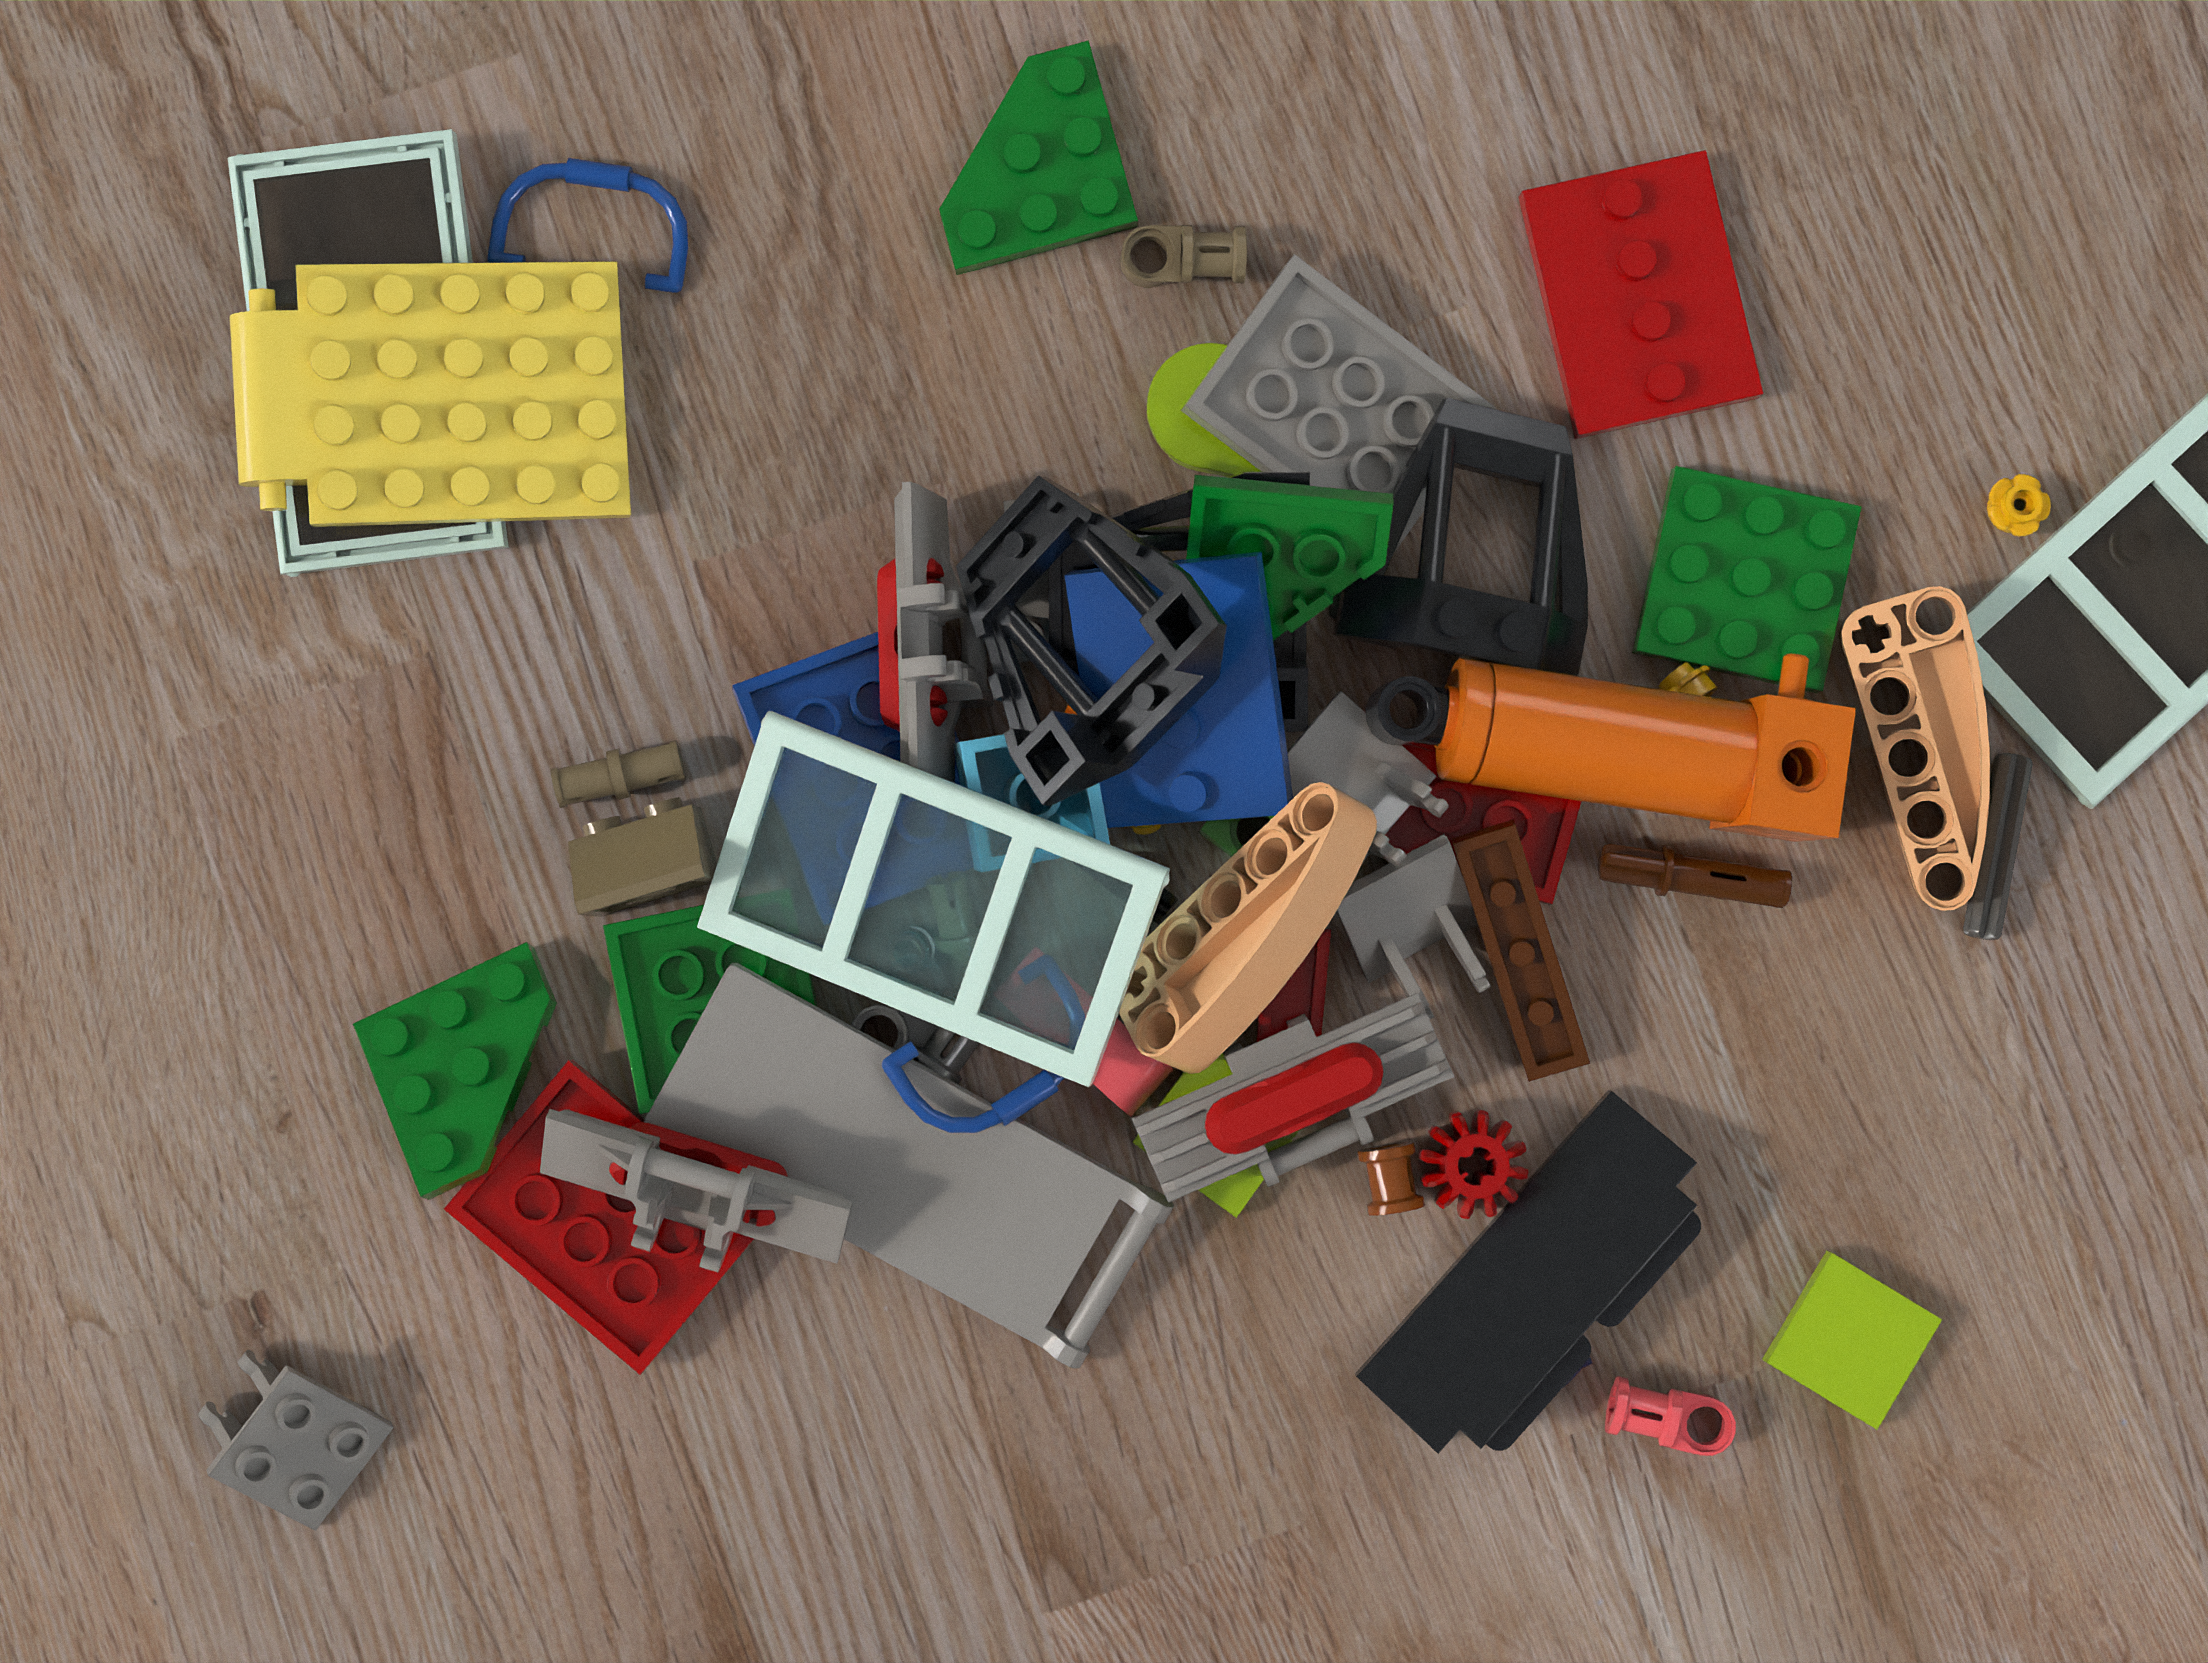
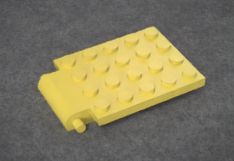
(436, 393)

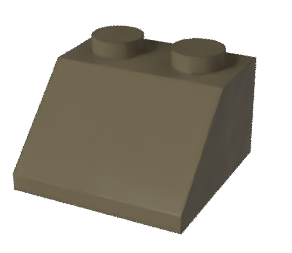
(640, 860)

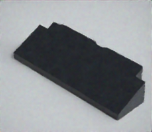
(1514, 1306)

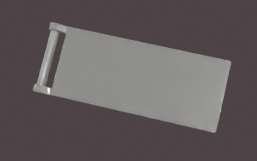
(972, 1214)

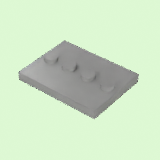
(1323, 389)

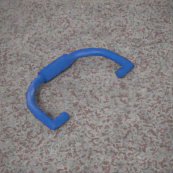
(601, 176)
(1003, 1110)

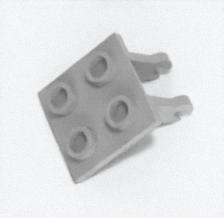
(1349, 757)
(1407, 910)
(296, 1445)

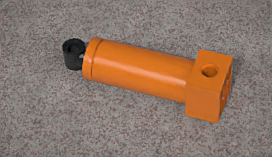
(1743, 765)

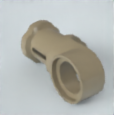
(1188, 254)

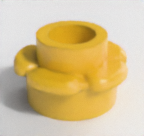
(2002, 509)
(1689, 681)

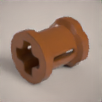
(1391, 1178)

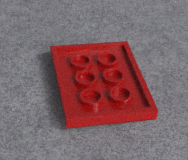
(1640, 294)
(579, 1239)

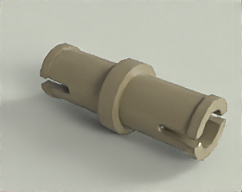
(618, 774)

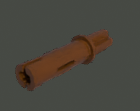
(1694, 875)

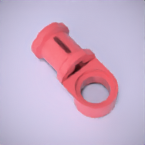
(1670, 1417)

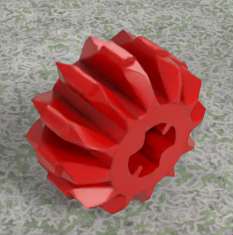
(1483, 1183)

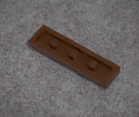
(1520, 950)

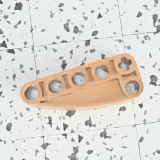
(1942, 715)
(1245, 930)

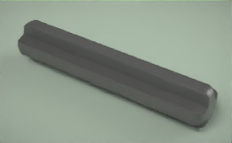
(2005, 815)

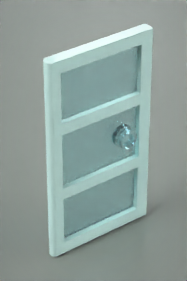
(932, 898)

